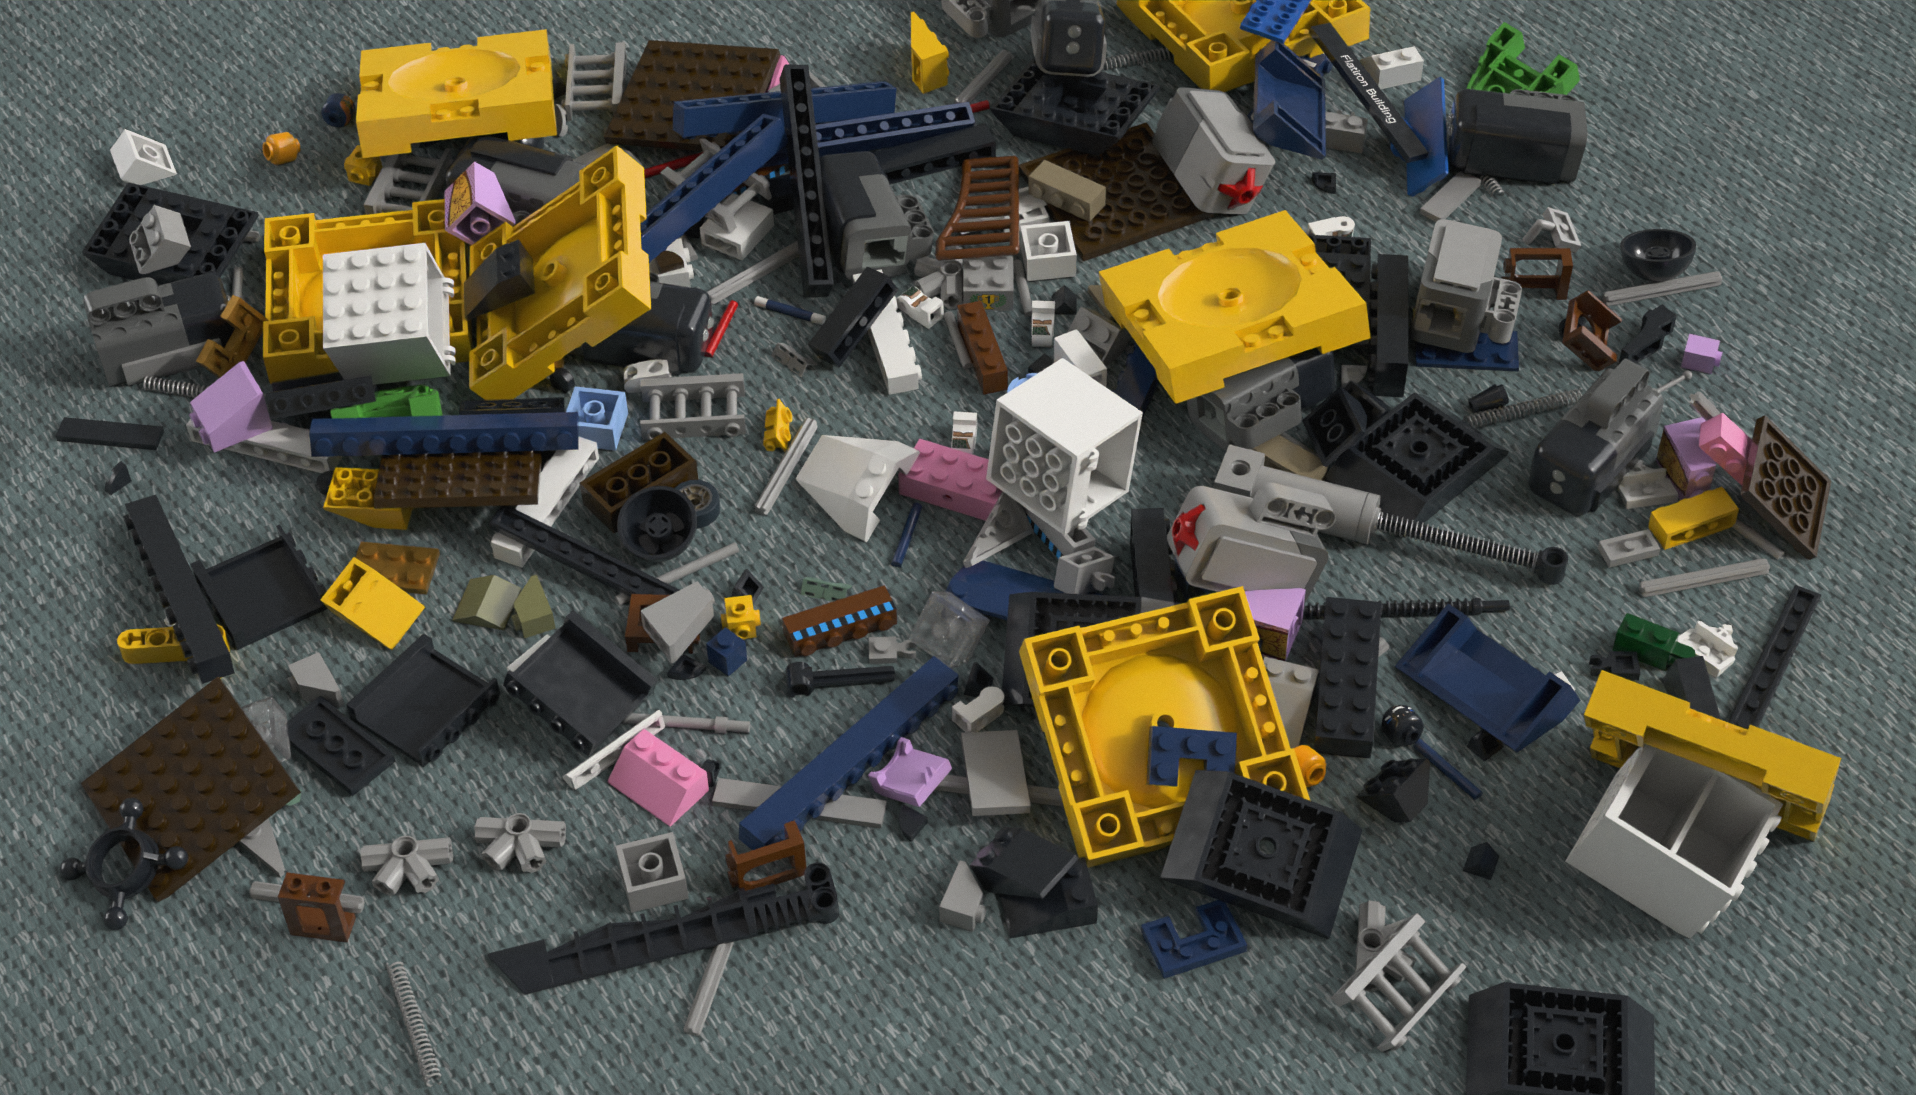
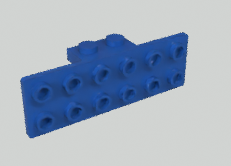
(1274, 18)
(1427, 119)

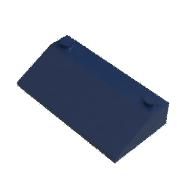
(1289, 102)
(988, 587)
(1486, 681)

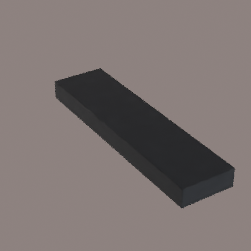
(109, 433)

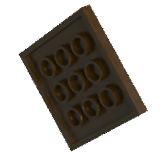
(1786, 488)

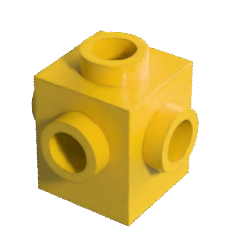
(362, 169)
(741, 616)

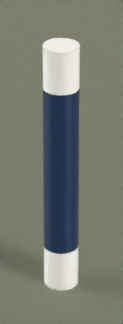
(790, 310)

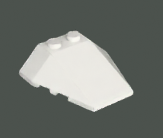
(851, 477)

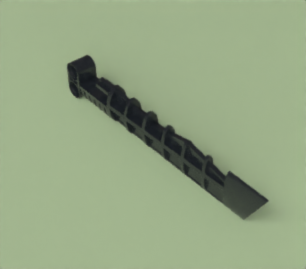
(642, 942)

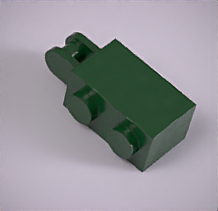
(1652, 642)

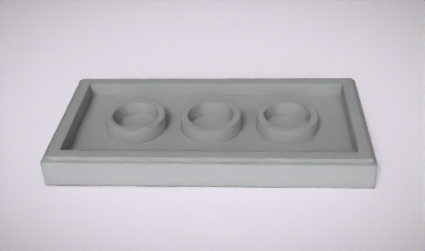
(995, 773)

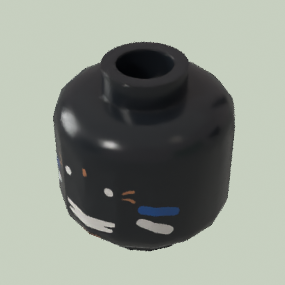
(1402, 725)

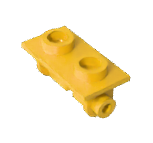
(777, 427)

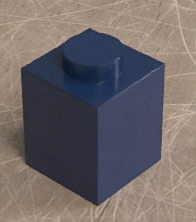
(726, 651)

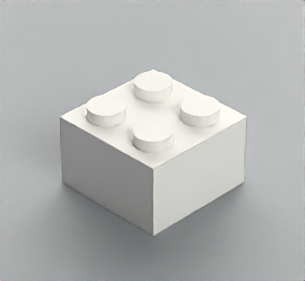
(1048, 251)

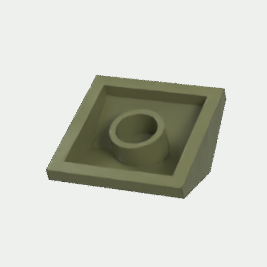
(487, 602)

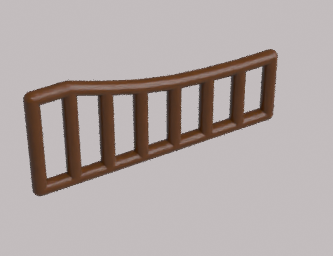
(959, 213)

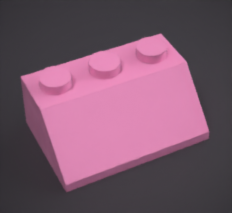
(658, 777)

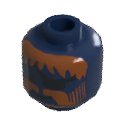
(338, 110)

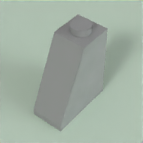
(678, 619)

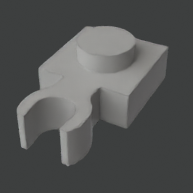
(887, 650)

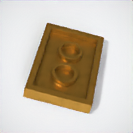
(405, 566)

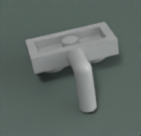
(1560, 228)

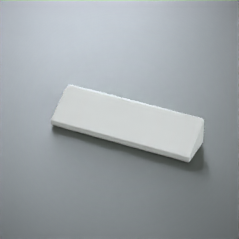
(610, 753)

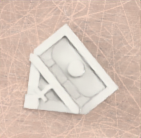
(1642, 488)
(1712, 644)

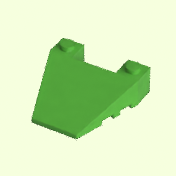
(1503, 73)
(396, 402)

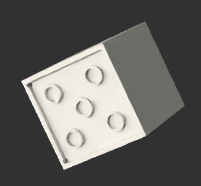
(1675, 838)

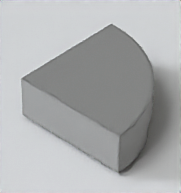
(561, 125)

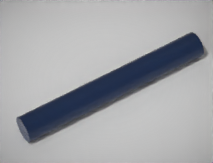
(906, 535)
(1447, 769)

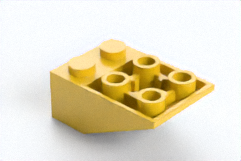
(928, 57)
(353, 497)
(372, 603)

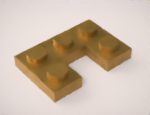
(248, 329)

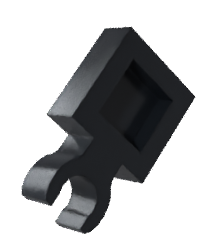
(1620, 663)

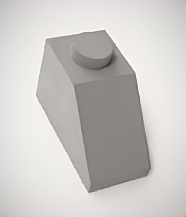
(314, 679)
(963, 900)

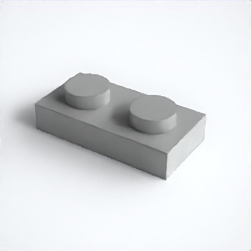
(1629, 548)

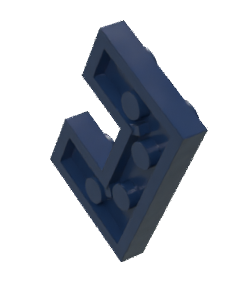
(1171, 743)
(1177, 955)

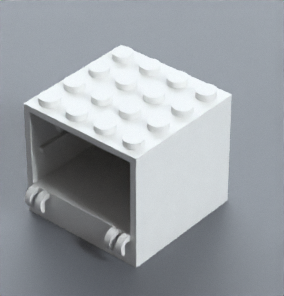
(387, 314)
(1063, 446)

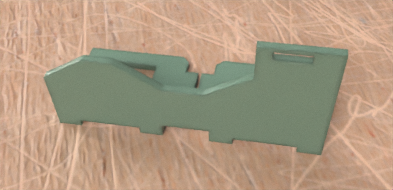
(829, 592)

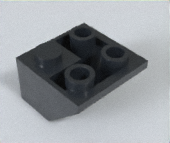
(1398, 789)

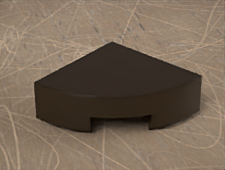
(668, 261)

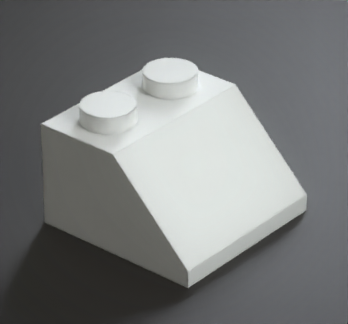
(1394, 67)
(141, 159)

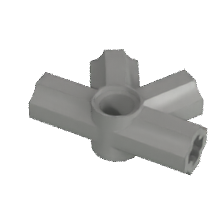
(942, 278)
(518, 838)
(405, 860)
(1373, 932)

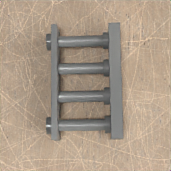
(616, 74)
(392, 173)
(720, 214)
(689, 388)
(1372, 973)

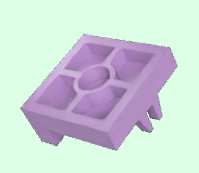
(910, 774)

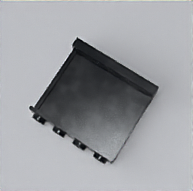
(319, 394)
(261, 590)
(580, 684)
(422, 702)

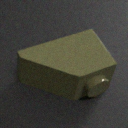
(532, 610)

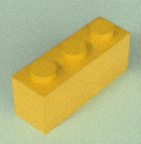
(1693, 518)

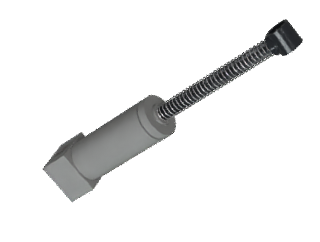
(1360, 515)

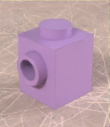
(1701, 354)

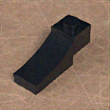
(1654, 328)

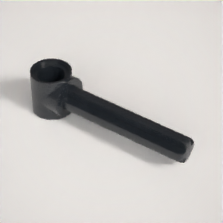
(802, 680)

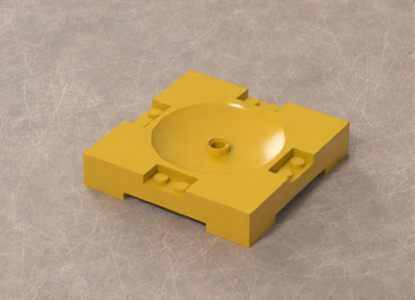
(1221, 55)
(455, 92)
(295, 278)
(585, 278)
(1233, 305)
(1117, 678)
(1789, 771)

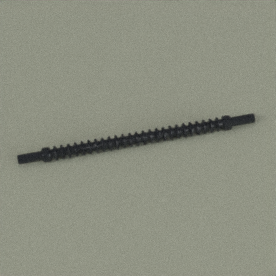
(1475, 606)

